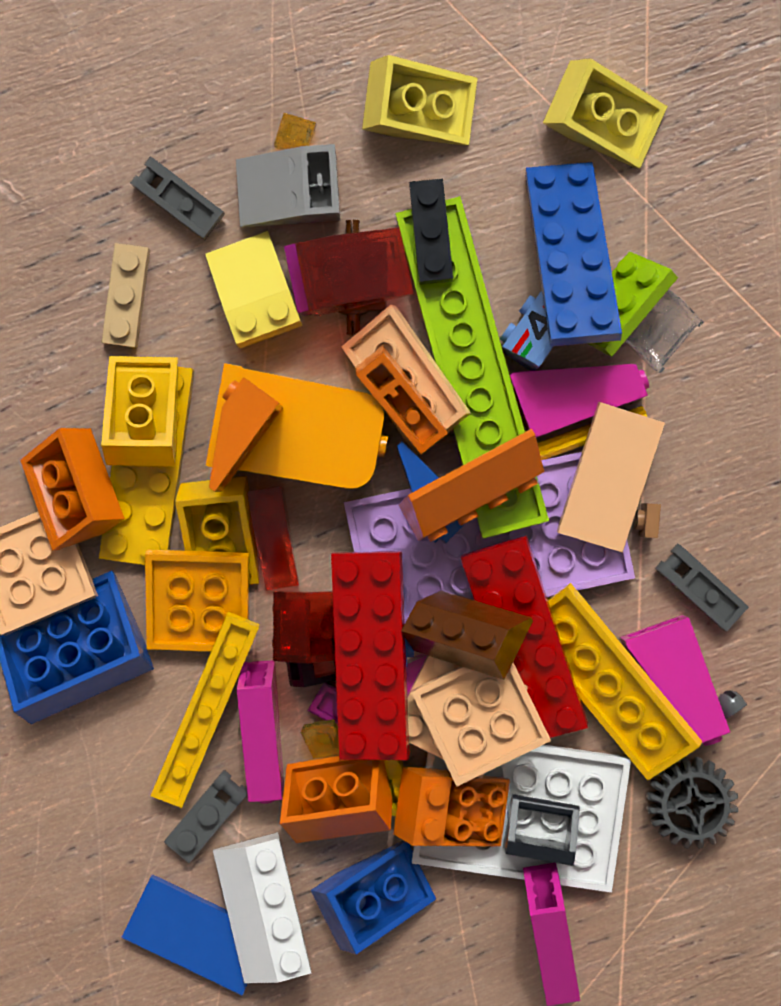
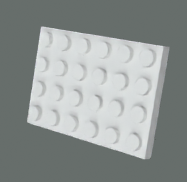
(560, 775)

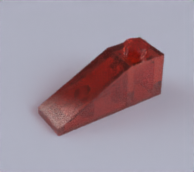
(273, 537)

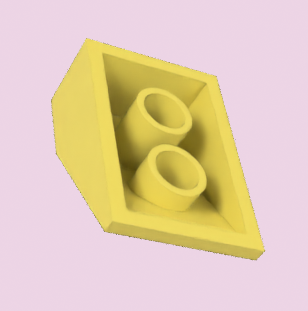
(419, 101)
(604, 112)
(253, 290)

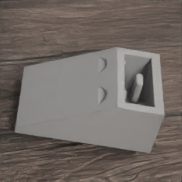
(289, 187)

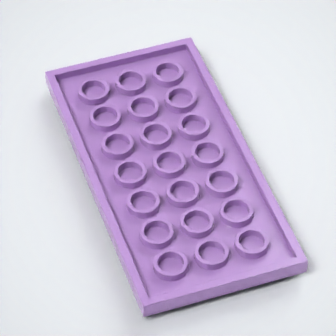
(433, 567)

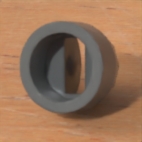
(731, 703)

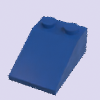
(373, 897)

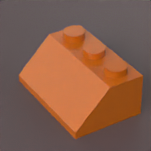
(71, 487)
(335, 799)

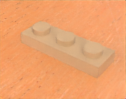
(125, 295)

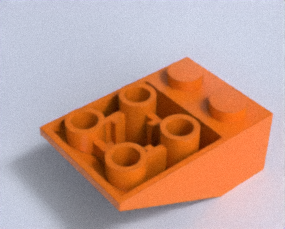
(443, 814)

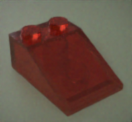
(353, 270)
(303, 626)

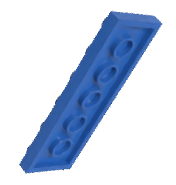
(572, 255)

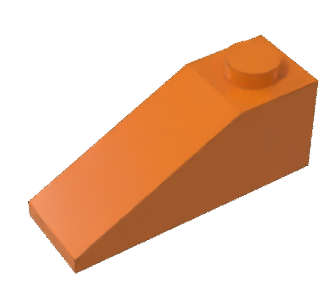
(400, 399)

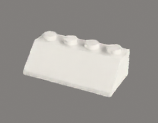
(262, 910)

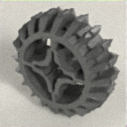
(699, 829)

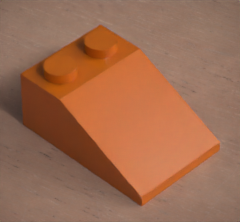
(241, 426)

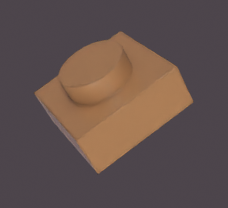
(648, 520)

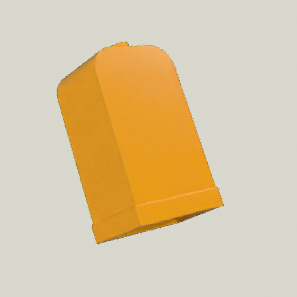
(317, 437)

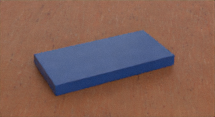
(186, 933)

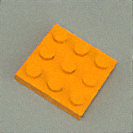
(192, 595)

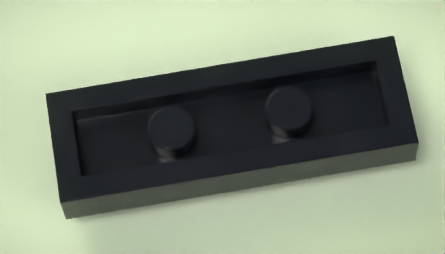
(431, 231)

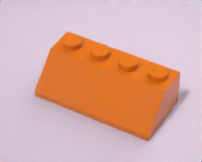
(473, 486)

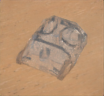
(663, 330)

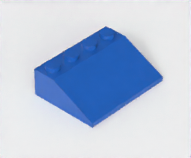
(74, 654)

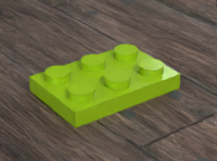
(638, 289)

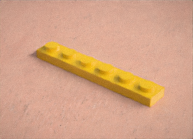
(205, 709)

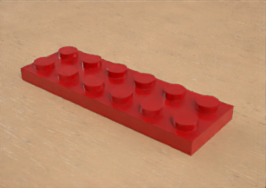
(510, 580)
(370, 655)

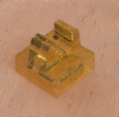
(294, 132)

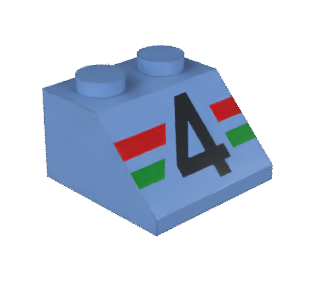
(529, 340)

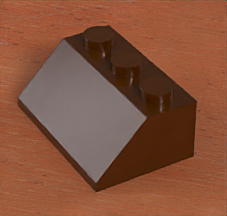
(466, 632)

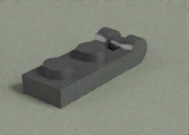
(178, 199)
(702, 588)
(205, 817)

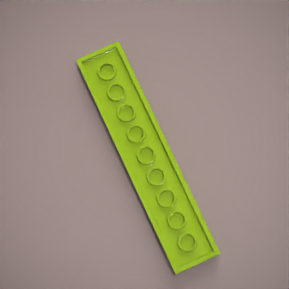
(473, 361)

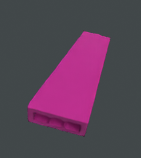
(570, 395)
(677, 667)
(260, 731)
(551, 934)

